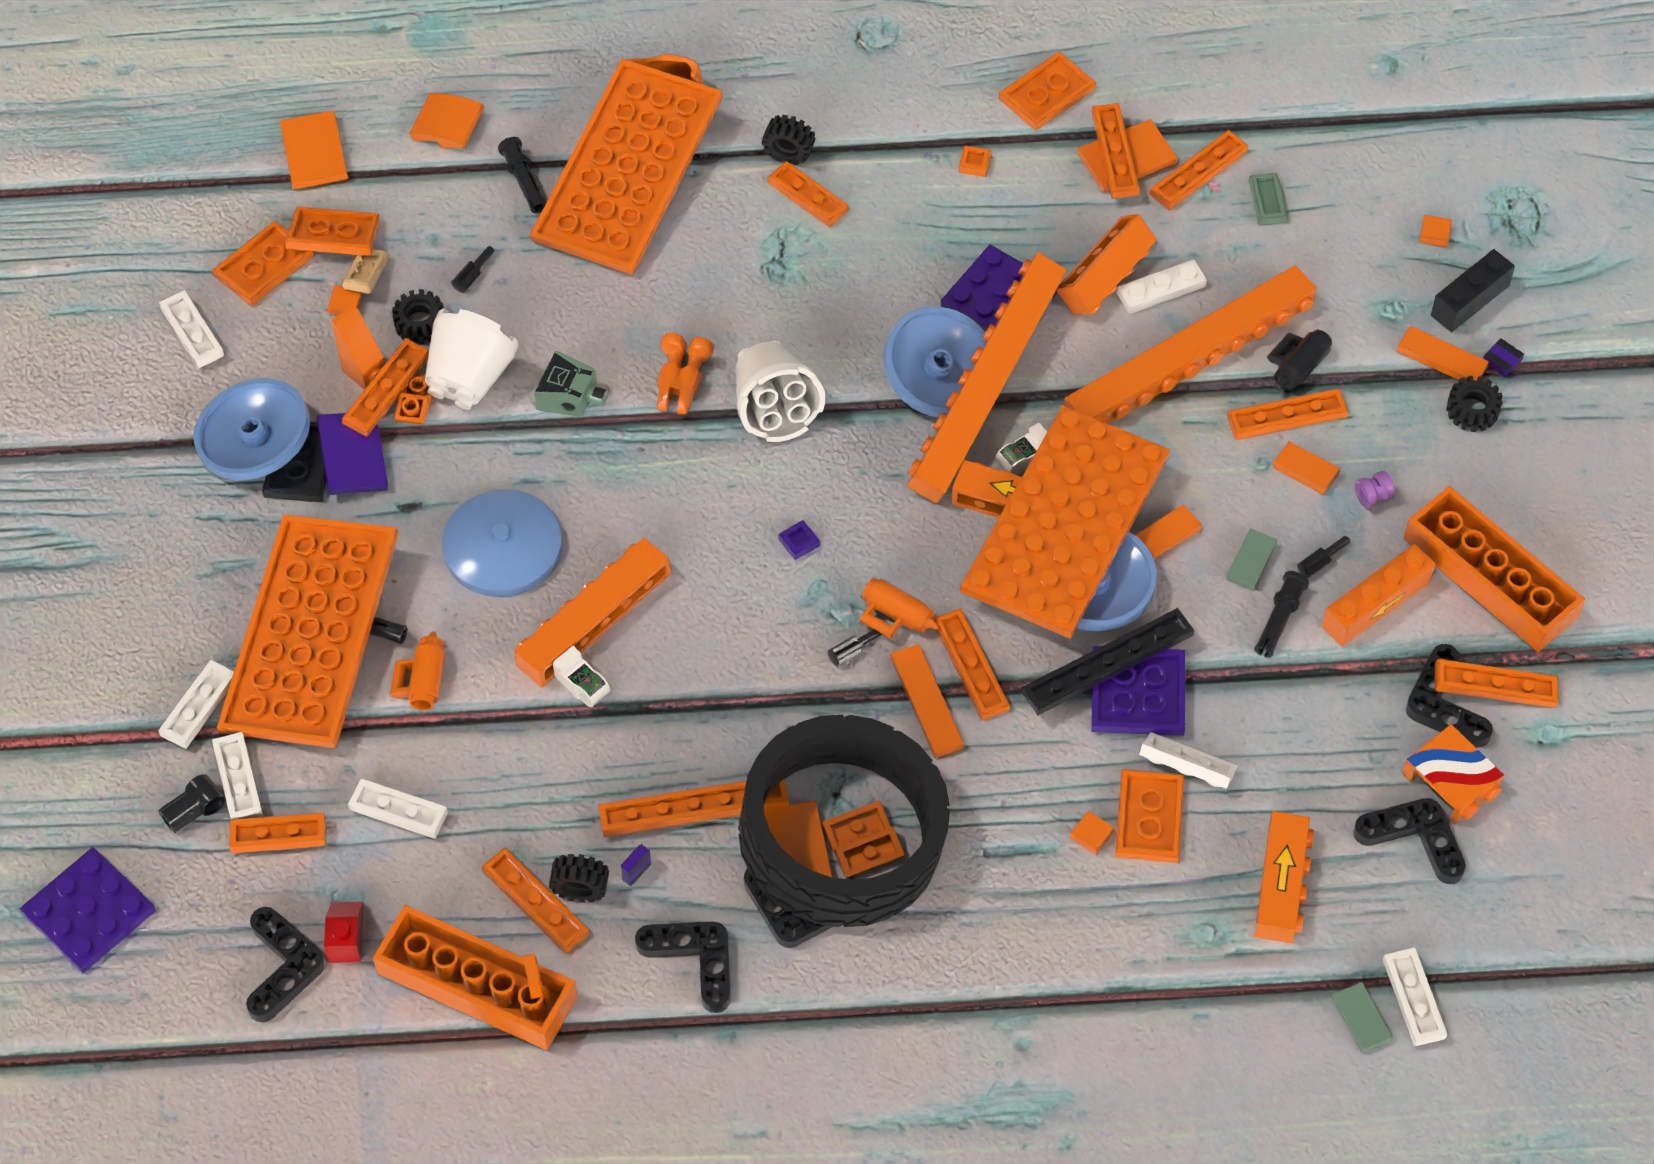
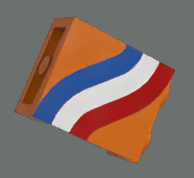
(1455, 772)

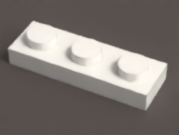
(1161, 286)
(191, 329)
(197, 705)
(1188, 760)
(237, 777)
(398, 808)
(1414, 997)

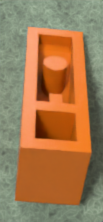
(356, 347)

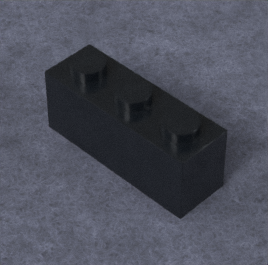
(1472, 290)

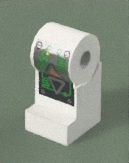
(1018, 455)
(580, 677)

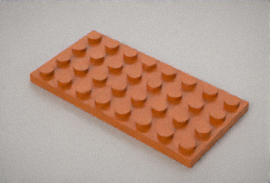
(626, 166)
(1065, 521)
(308, 631)

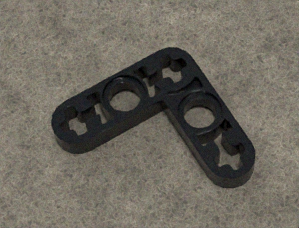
(1433, 699)
(1423, 826)
(778, 920)
(707, 951)
(292, 957)

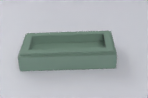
(1268, 199)
(1251, 559)
(1362, 1017)

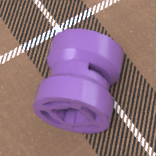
(1374, 489)

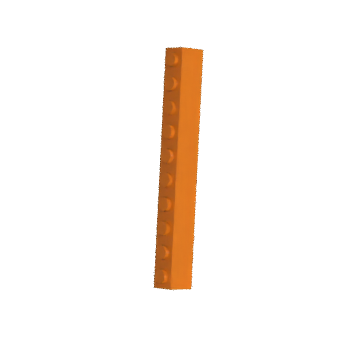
(1195, 347)
(986, 378)

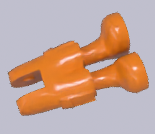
(677, 380)

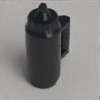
(1302, 359)

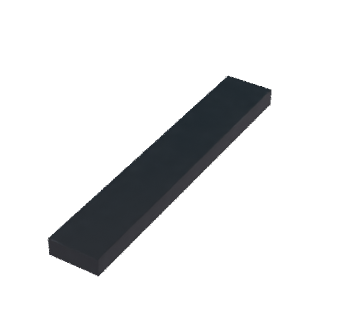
(1107, 661)

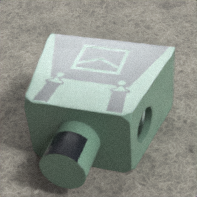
(568, 387)

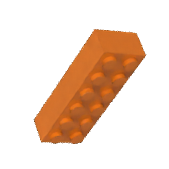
(1494, 569)
(473, 977)

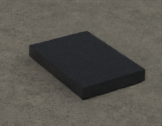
(302, 476)

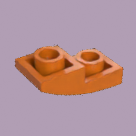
(414, 402)

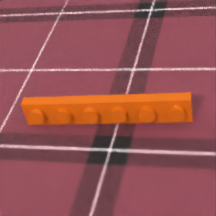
(681, 808)

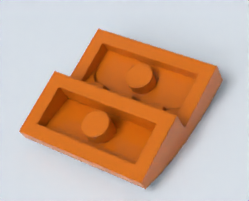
(447, 120)
(862, 839)

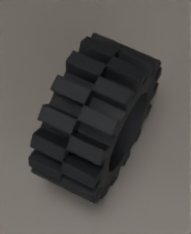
(788, 139)
(413, 304)
(1476, 390)
(579, 878)

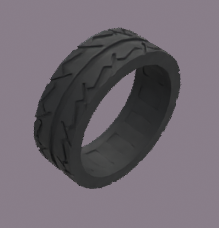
(865, 745)

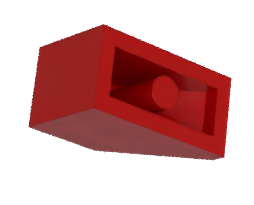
(344, 932)

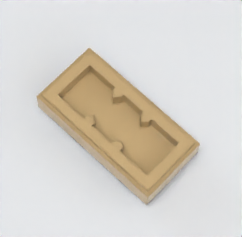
(365, 271)

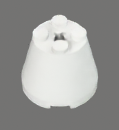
(466, 356)
(776, 392)

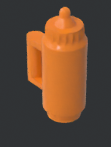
(896, 605)
(425, 674)

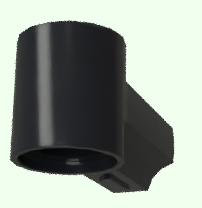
(199, 798)

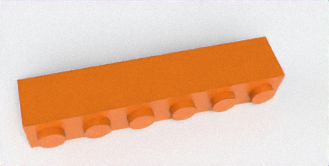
(593, 610)

